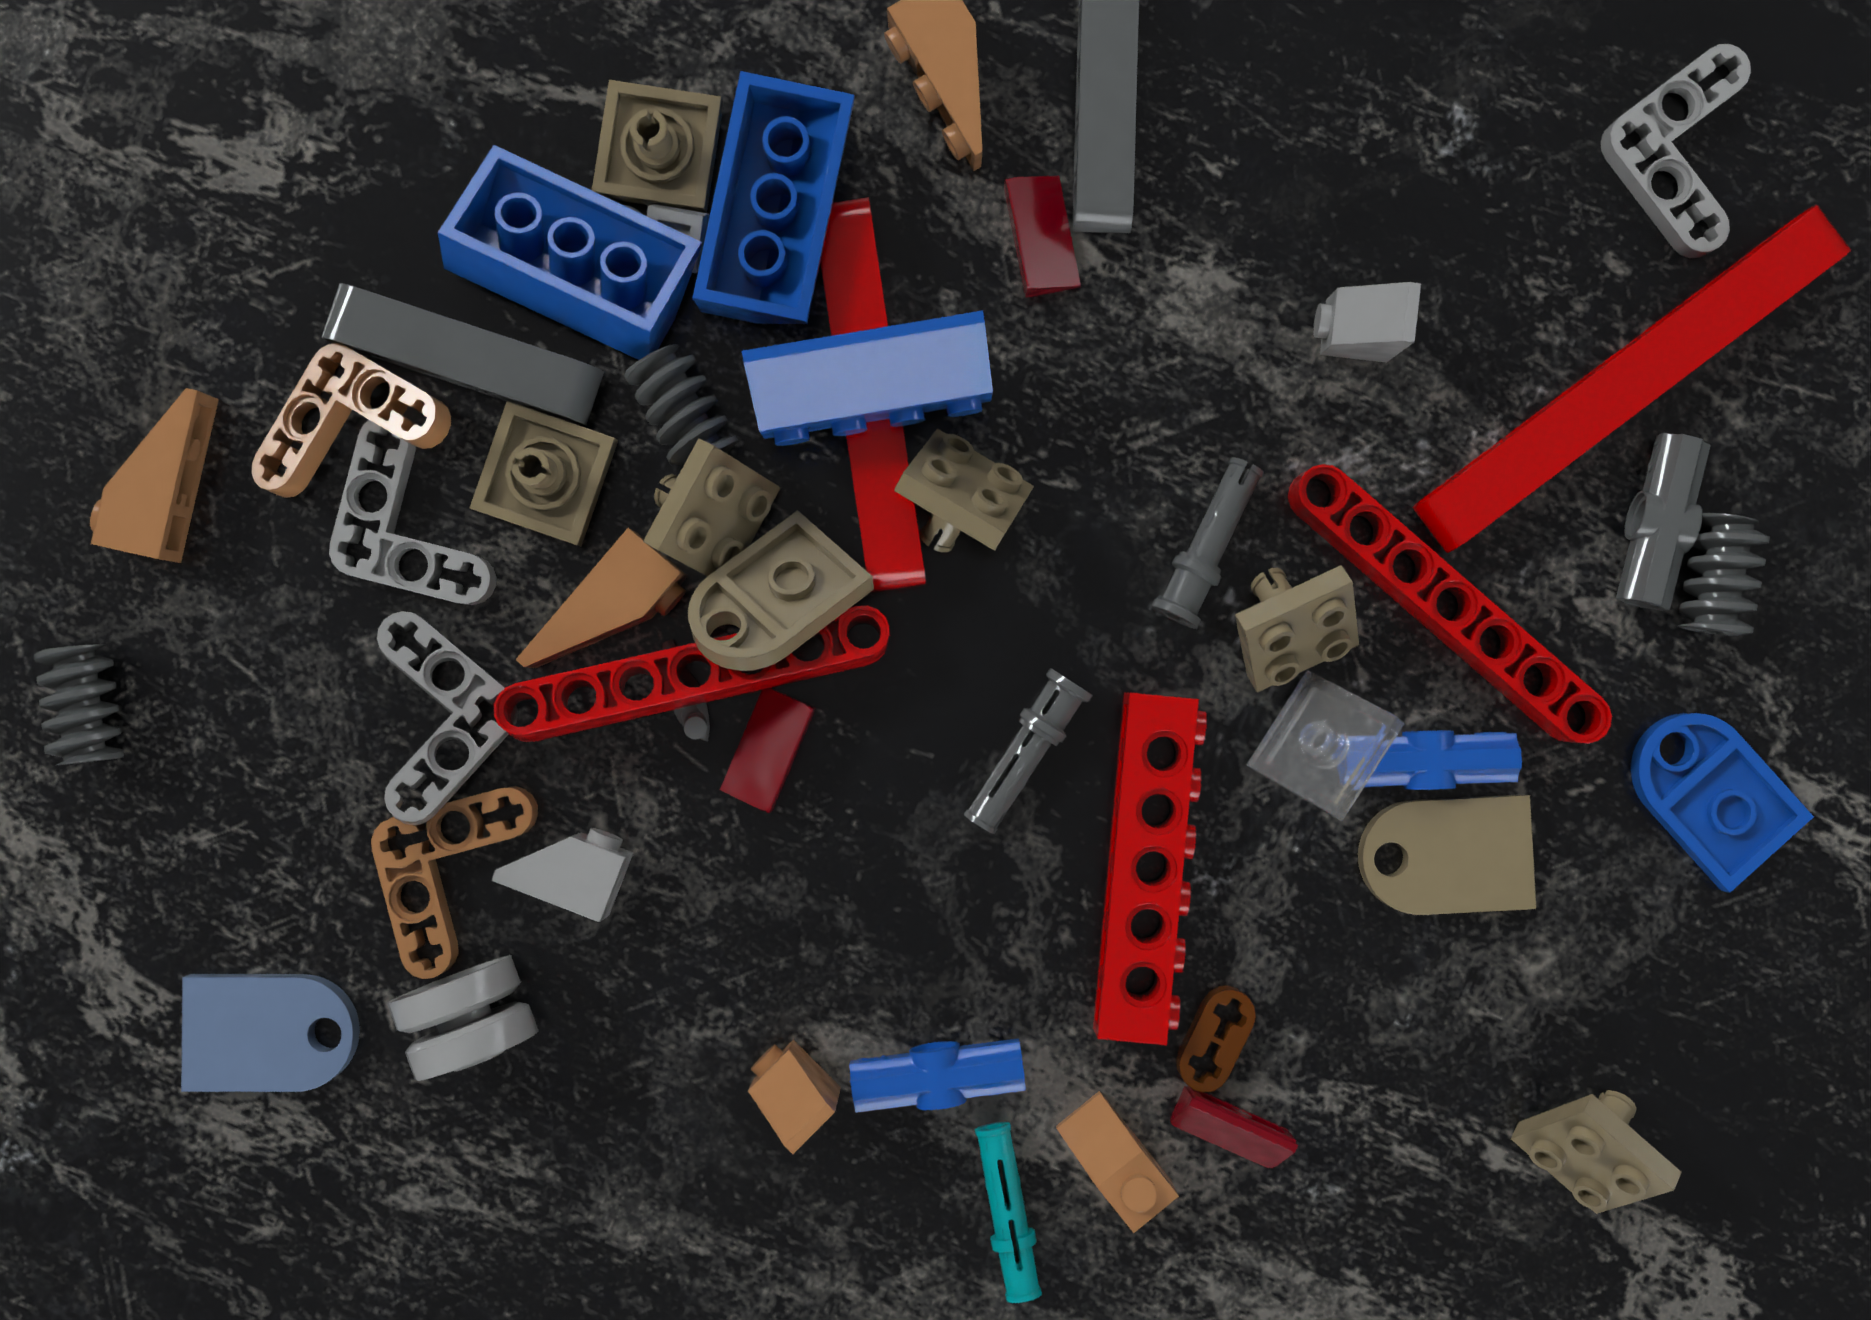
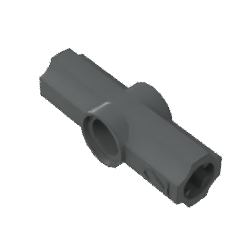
(1663, 521)

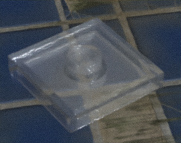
(1325, 744)

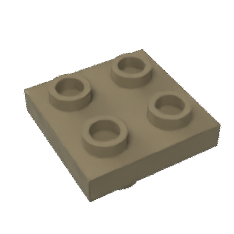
(657, 146)
(544, 473)
(962, 492)
(710, 509)
(1296, 625)
(1597, 1152)

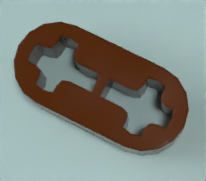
(1227, 1045)

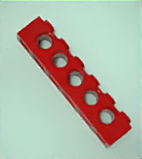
(1117, 1011)

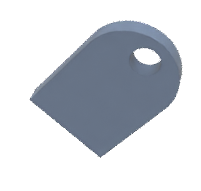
(261, 1032)

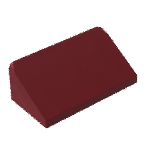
(1041, 234)
(767, 749)
(1232, 1128)

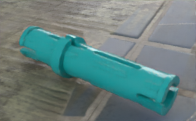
(1019, 1277)

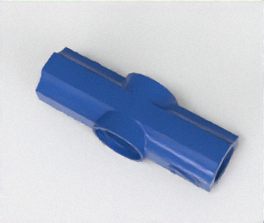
(1443, 759)
(937, 1075)

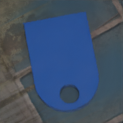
(1717, 798)

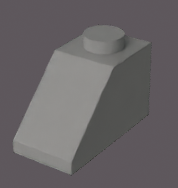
(1368, 321)
(572, 874)

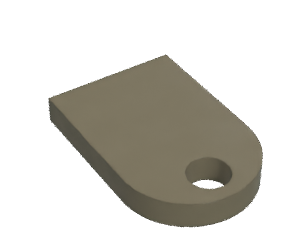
(776, 594)
(1455, 855)

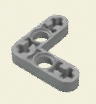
(1656, 136)
(385, 545)
(461, 704)

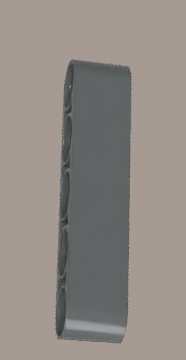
(1105, 116)
(463, 354)

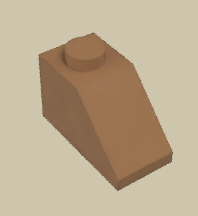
(793, 1093)
(1117, 1162)

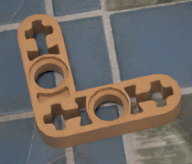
(348, 394)
(422, 867)

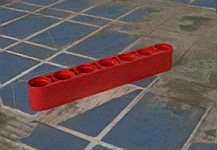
(880, 453)
(1475, 611)
(668, 692)

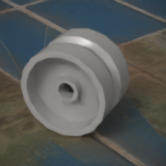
(465, 1023)

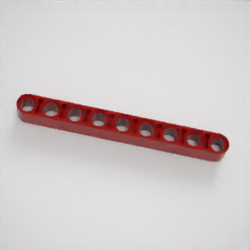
(1631, 378)

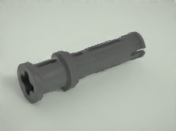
(1198, 567)
(1041, 727)

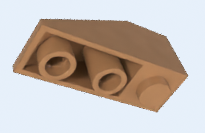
(942, 51)

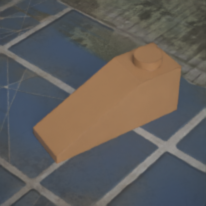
(155, 490)
(617, 594)

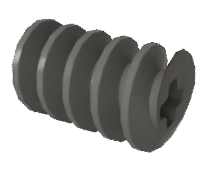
(676, 403)
(1722, 575)
(78, 704)

